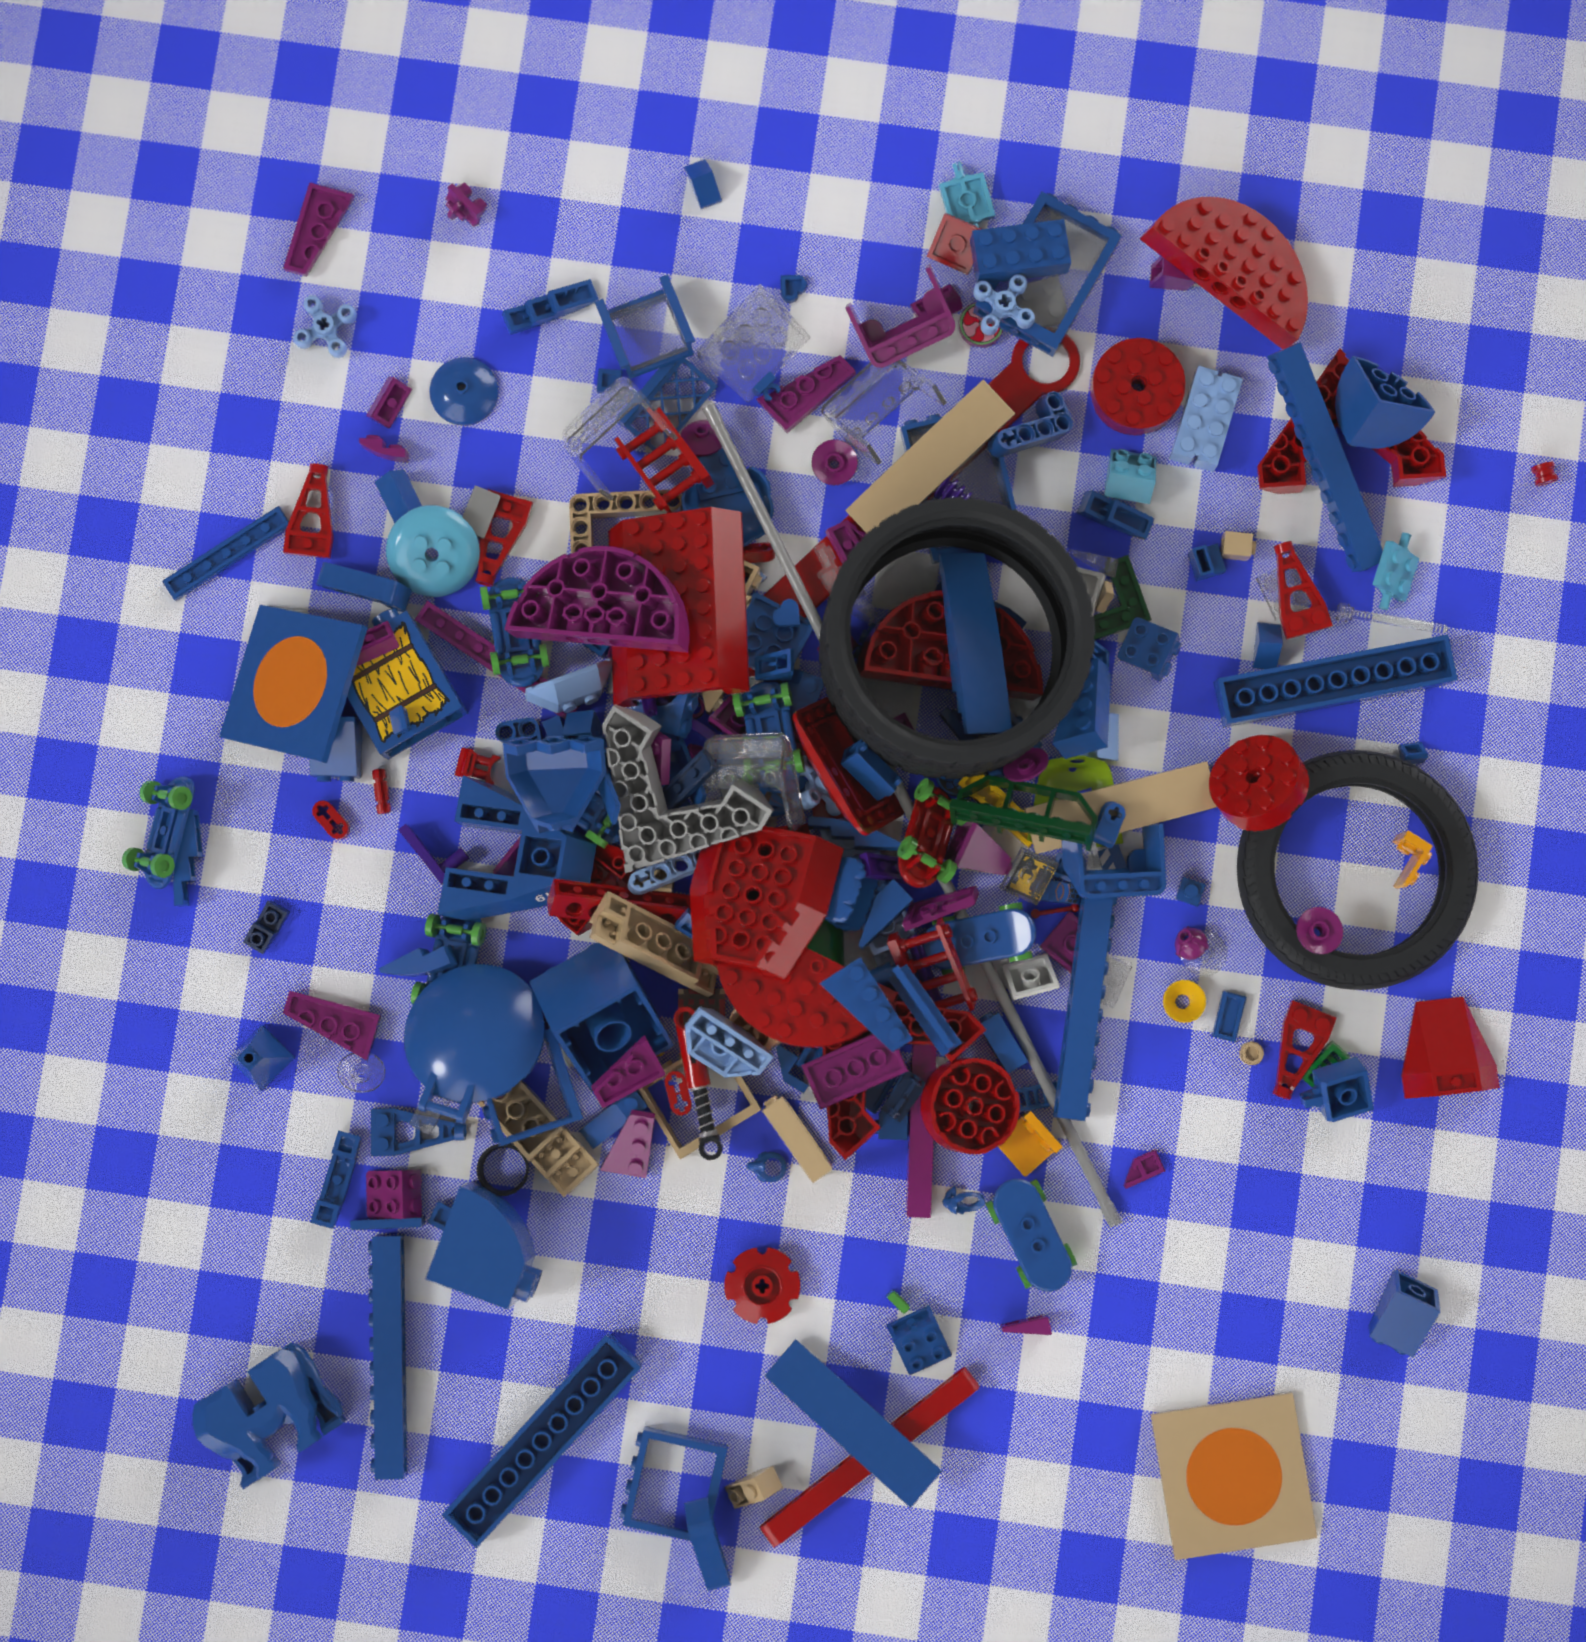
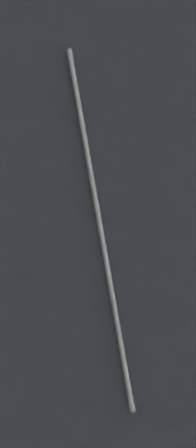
(1106, 1205)

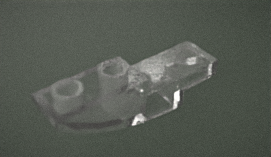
(827, 576)

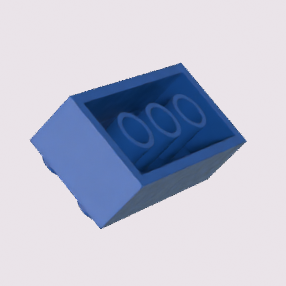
(1021, 249)

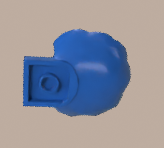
(729, 494)

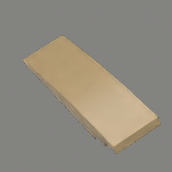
(933, 457)
(1145, 801)
(552, 1152)

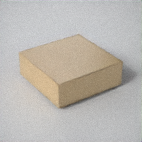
(1105, 597)

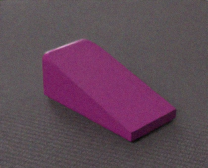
(1033, 1325)

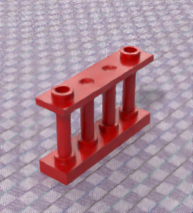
(686, 458)
(899, 949)

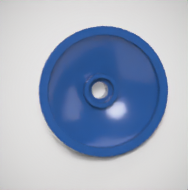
(470, 404)

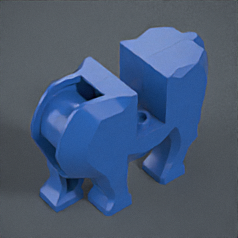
(292, 1395)

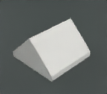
(1030, 977)

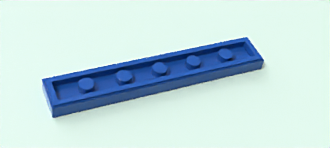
(226, 553)

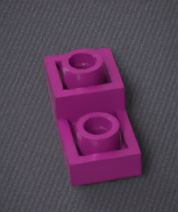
(377, 446)

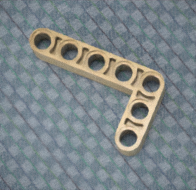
(613, 511)

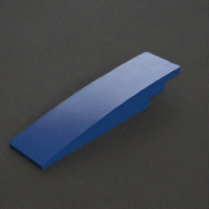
(974, 644)
(853, 1423)

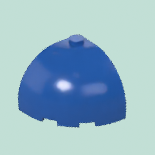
(1377, 407)

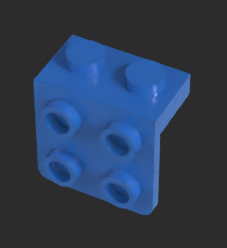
(1150, 648)

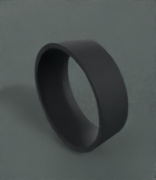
(480, 1171)

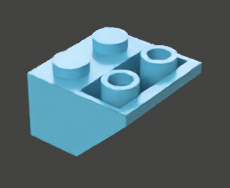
(1130, 476)

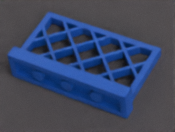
(655, 385)
(924, 1010)

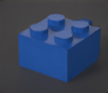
(1340, 1090)

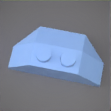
(572, 688)
(724, 1045)

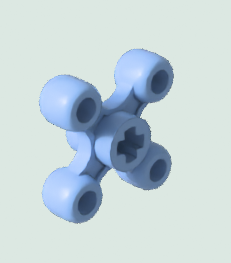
(1007, 297)
(321, 319)
(815, 790)

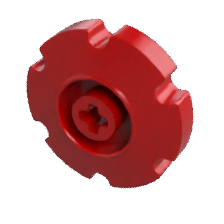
(750, 1301)

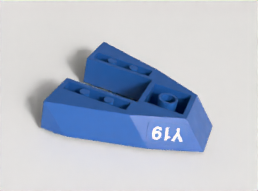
(539, 858)

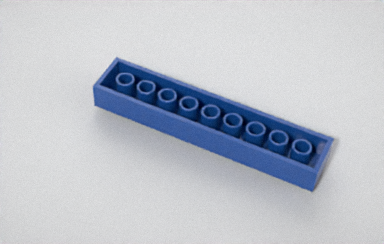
(1335, 681)
(542, 1440)

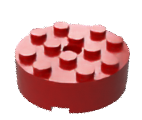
(1133, 363)
(1258, 782)
(947, 1108)

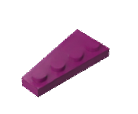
(317, 221)
(807, 393)
(339, 1023)

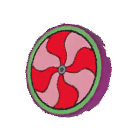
(971, 329)

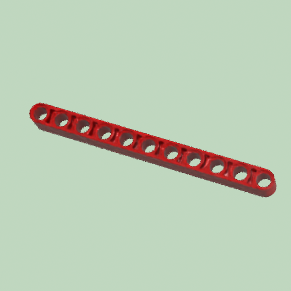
(851, 1472)

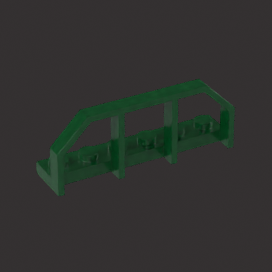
(1025, 822)

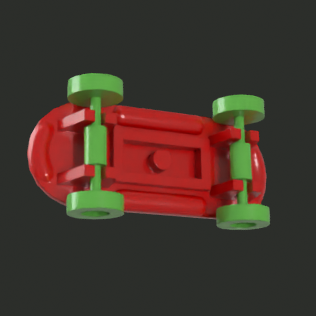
(927, 838)

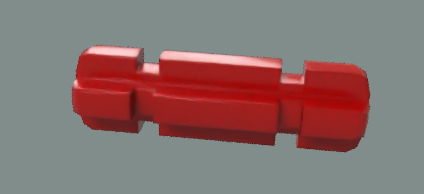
(381, 791)

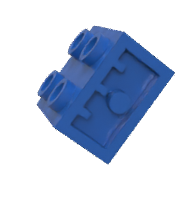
(919, 1340)

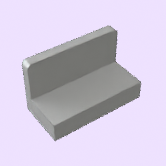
(481, 510)

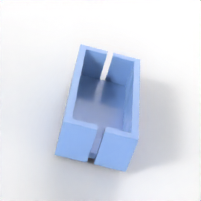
(1205, 418)

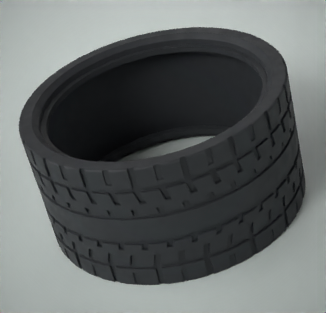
(1019, 545)

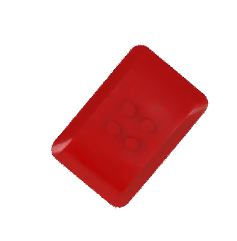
(824, 743)

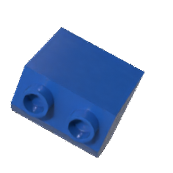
(598, 1010)
(485, 1250)

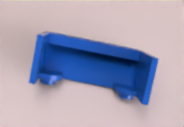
(1142, 877)

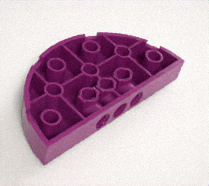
(601, 600)

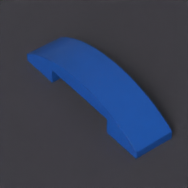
(337, 1180)

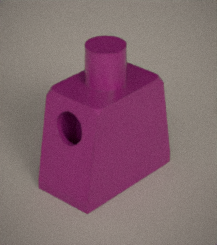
(1167, 276)

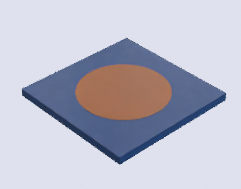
(293, 683)

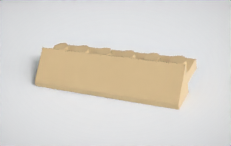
(651, 943)

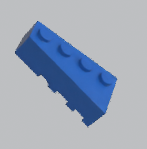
(1087, 722)

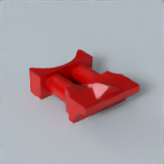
(467, 762)

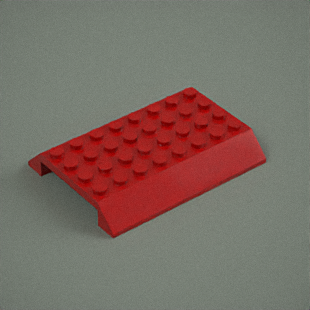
(705, 563)

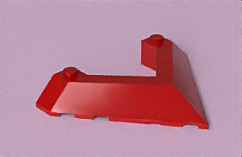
(1284, 464)
(848, 1120)

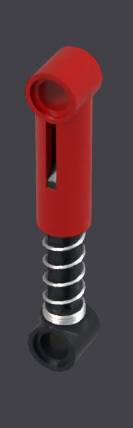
(698, 1080)

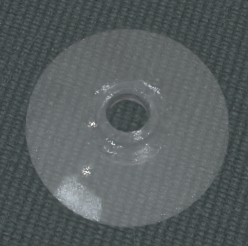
(1214, 962)
(353, 1065)

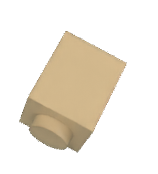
(1237, 546)

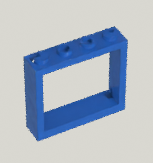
(567, 1092)
(637, 1466)

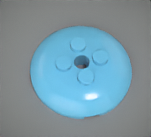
(438, 529)

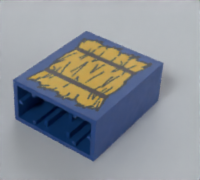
(405, 678)

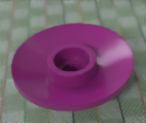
(701, 438)
(834, 451)
(1027, 766)
(1327, 923)

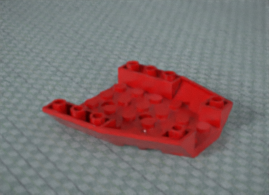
(792, 902)

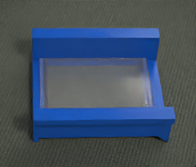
(648, 330)

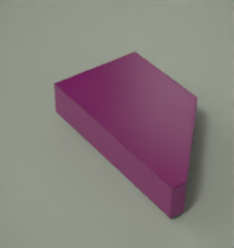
(1143, 1168)

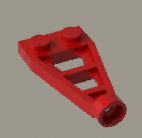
(510, 509)
(309, 543)
(1307, 620)
(1311, 1021)

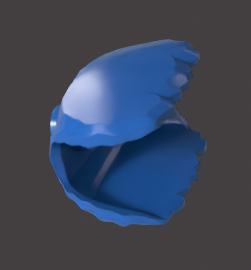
(851, 896)

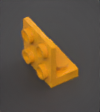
(1408, 844)
(1029, 1144)

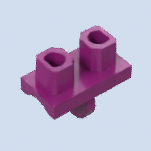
(462, 206)

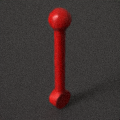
(1036, 913)

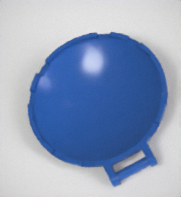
(472, 1037)

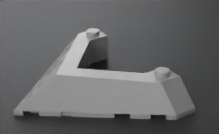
(647, 828)

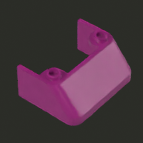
(916, 334)

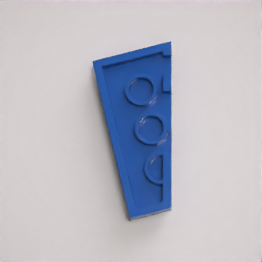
(865, 1001)

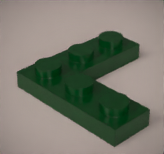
(1130, 599)

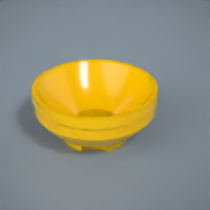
(1196, 998)

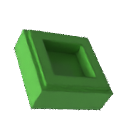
(898, 1301)

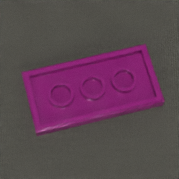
(852, 1070)

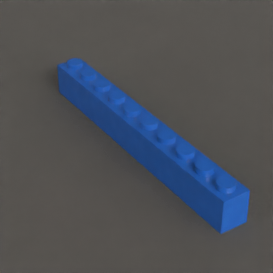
(1326, 457)
(1084, 1009)
(388, 1357)

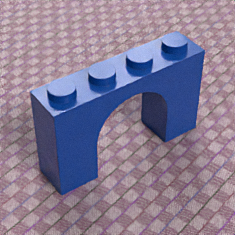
(676, 715)

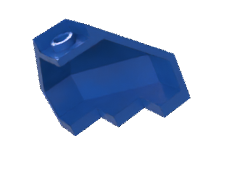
(555, 777)

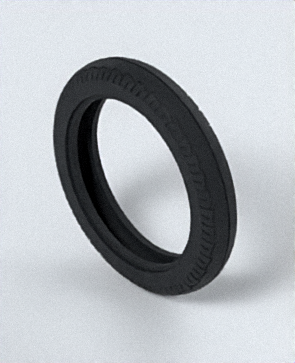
(1454, 892)

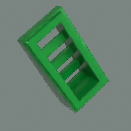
(1332, 1046)

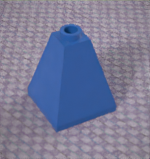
(261, 1058)

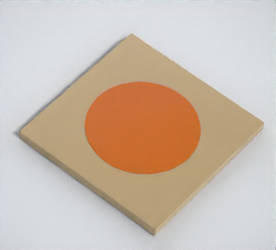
(1233, 1476)

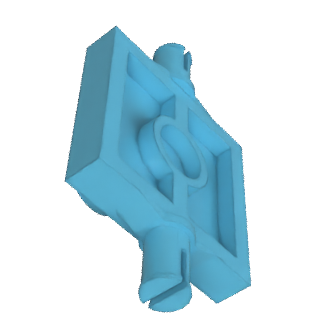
(967, 197)
(1395, 571)

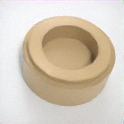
(1251, 1053)

